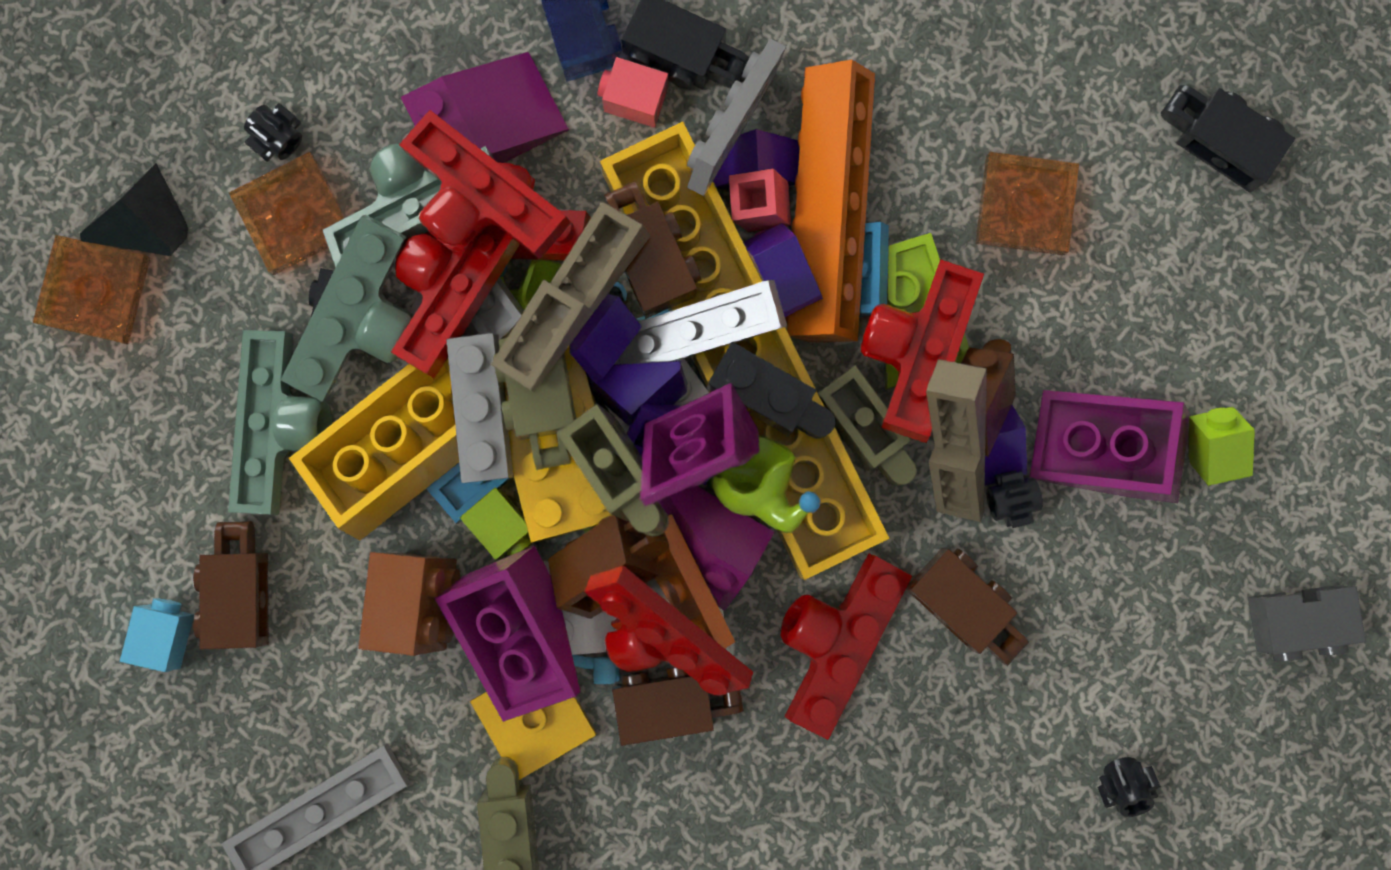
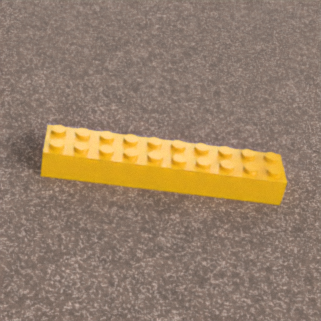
(846, 517)

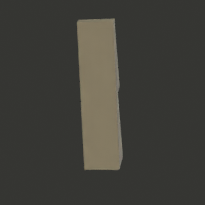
(571, 298)
(959, 429)

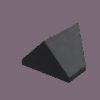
(141, 218)

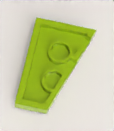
(909, 280)

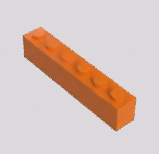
(833, 196)

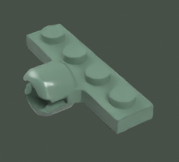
(402, 191)
(351, 312)
(268, 422)

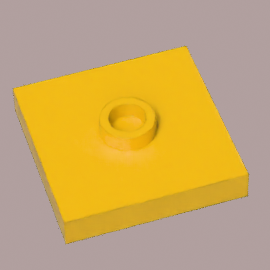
(535, 736)

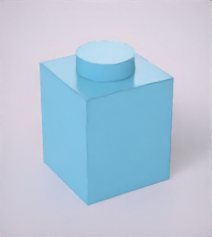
(157, 636)

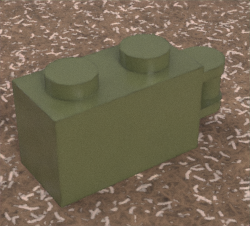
(540, 412)
(859, 422)
(612, 468)
(507, 820)

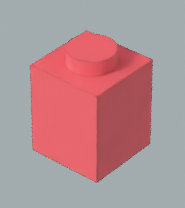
(633, 91)
(759, 200)

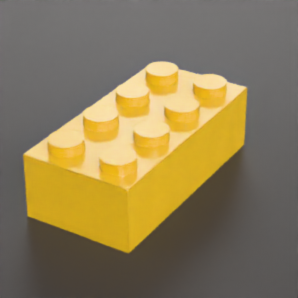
(383, 450)
(556, 497)

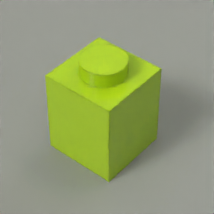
(1221, 445)
(498, 524)

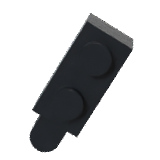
(681, 45)
(1228, 135)
(772, 394)

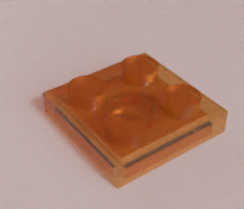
(1027, 203)
(288, 212)
(91, 289)

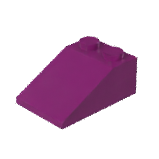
(493, 106)
(696, 443)
(1111, 444)
(720, 541)
(513, 633)

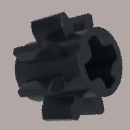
(273, 132)
(1014, 499)
(1128, 787)

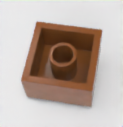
(402, 606)

